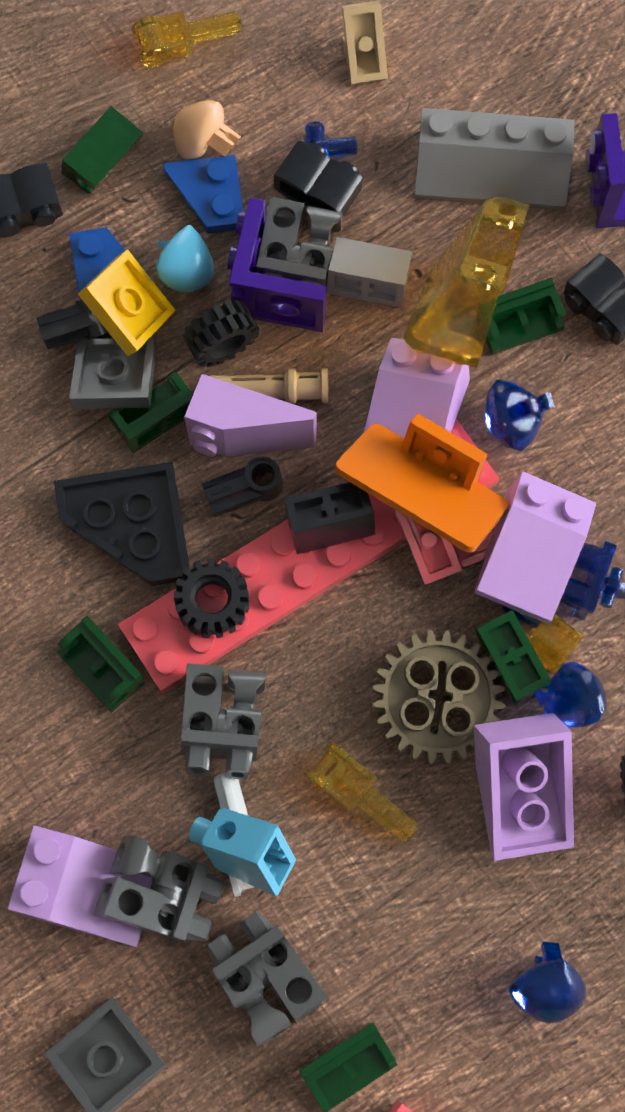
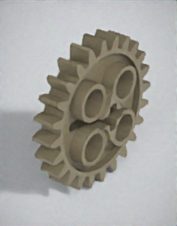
(400, 691)

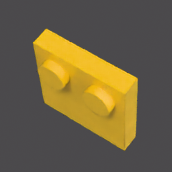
(127, 302)

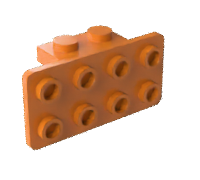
(426, 478)

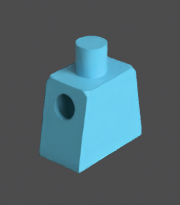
(245, 849)

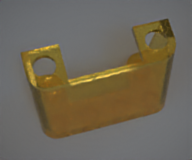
(465, 284)

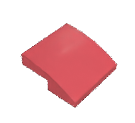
(434, 554)

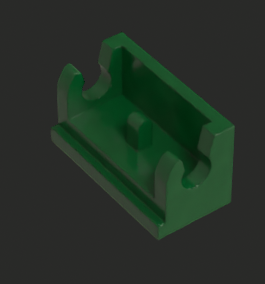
(100, 150)
(525, 316)
(166, 411)
(514, 657)
(99, 664)
(348, 1067)

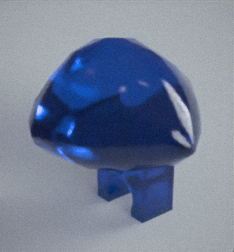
(514, 413)
(574, 696)
(550, 988)

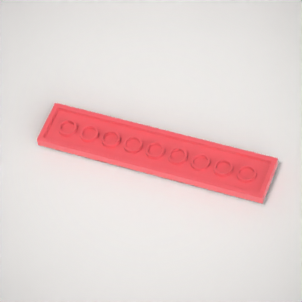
(276, 587)

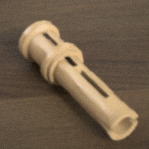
(287, 386)

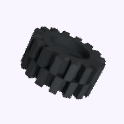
(220, 333)
(209, 574)

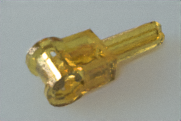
(174, 37)
(351, 786)

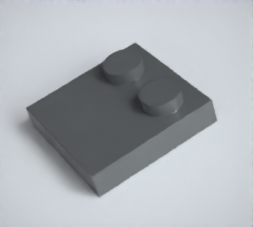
(110, 378)
(105, 1059)

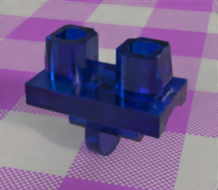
(584, 596)

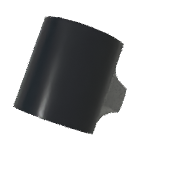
(69, 325)
(238, 487)

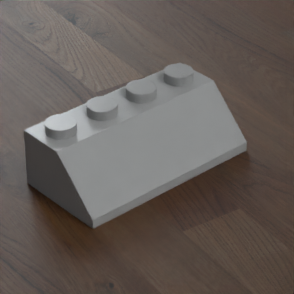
(494, 155)

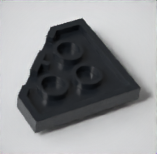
(129, 518)

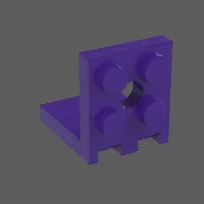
(608, 172)
(268, 296)

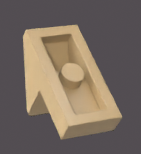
(364, 42)

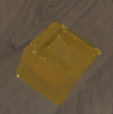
(555, 643)

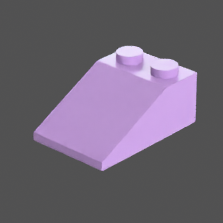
(416, 384)
(245, 422)
(535, 547)
(526, 784)
(63, 883)

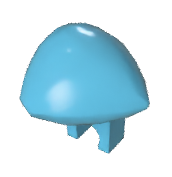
(185, 261)

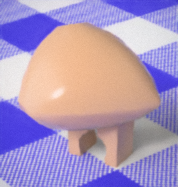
(202, 126)

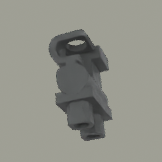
(280, 250)
(219, 732)
(170, 902)
(257, 967)

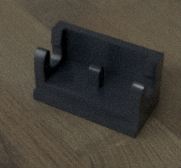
(329, 517)

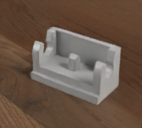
(368, 272)

